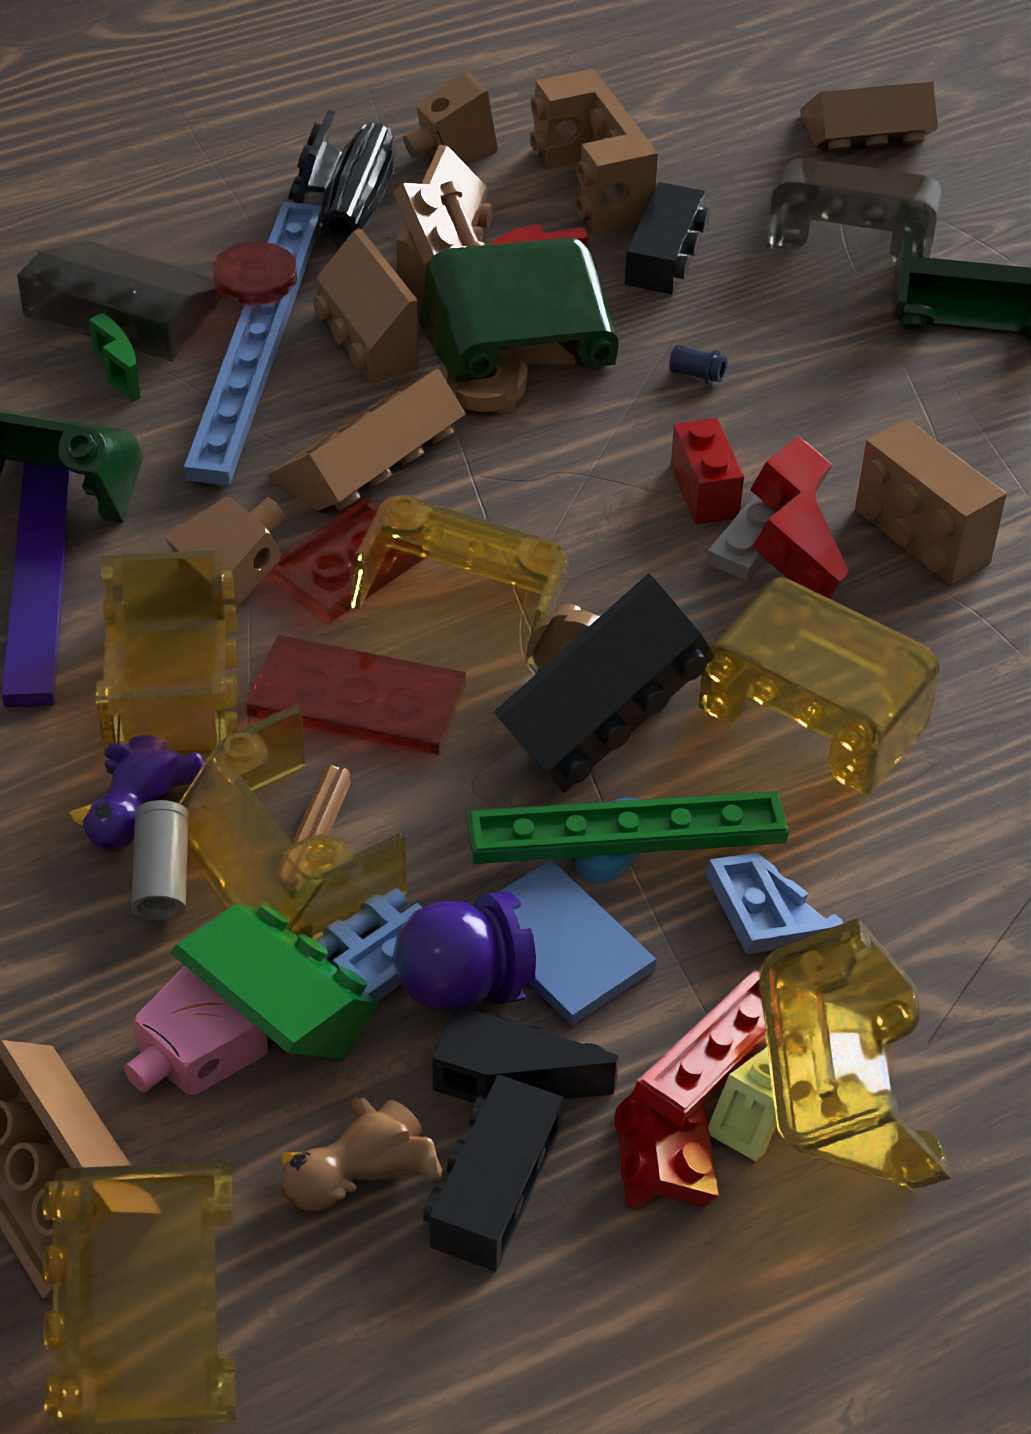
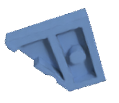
(763, 904)

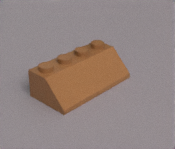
(444, 167)
(371, 443)
(42, 1129)

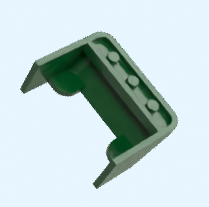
(960, 293)

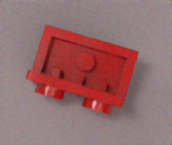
(663, 1156)

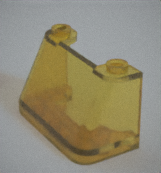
(826, 1025)

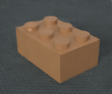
(929, 501)

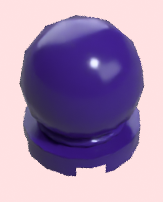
(465, 952)

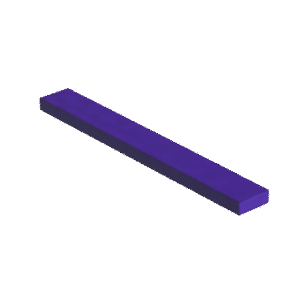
(37, 587)

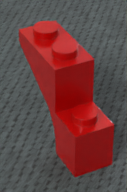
(797, 535)

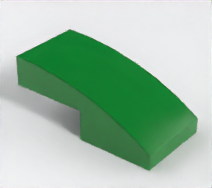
(117, 353)

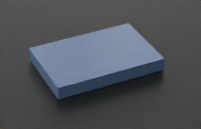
(579, 947)

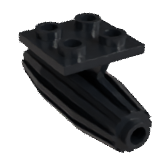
(349, 179)

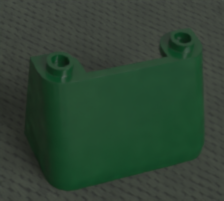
(515, 298)
(103, 454)

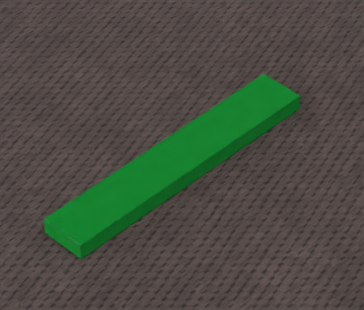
(626, 827)

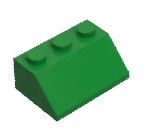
(279, 981)

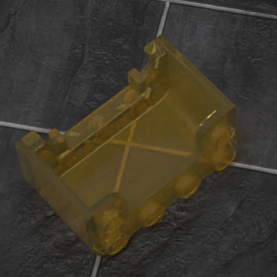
(168, 650)
(828, 673)

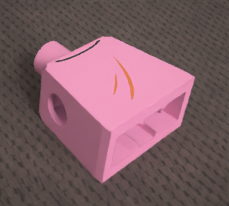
(191, 1037)

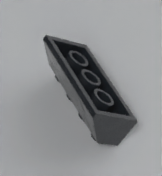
(606, 683)

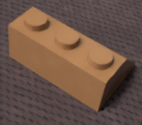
(871, 115)
(369, 310)

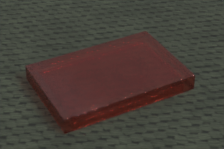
(322, 565)

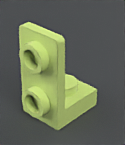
(746, 1109)

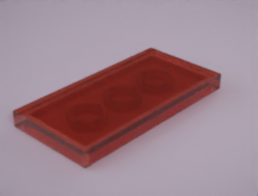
(359, 693)

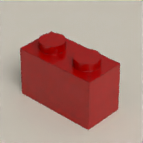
(706, 470)

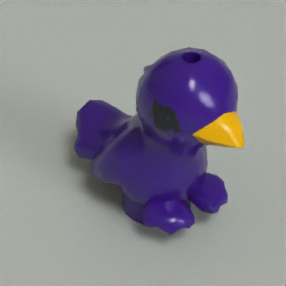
(141, 774)

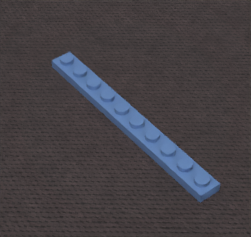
(250, 359)

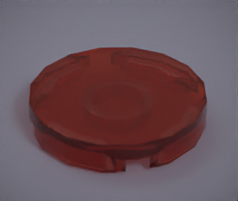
(254, 272)

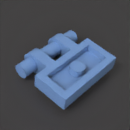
(372, 955)

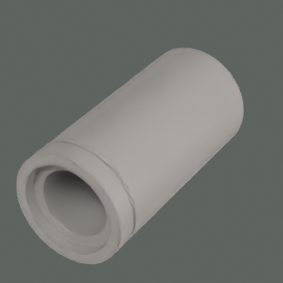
(160, 860)

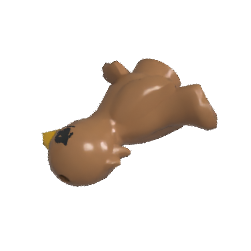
(371, 1148)

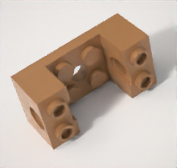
(587, 125)

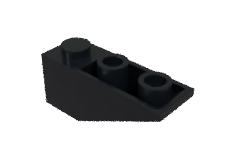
(484, 1045)

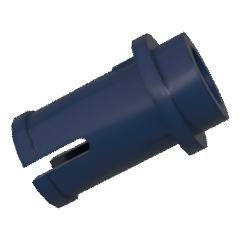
(698, 363)

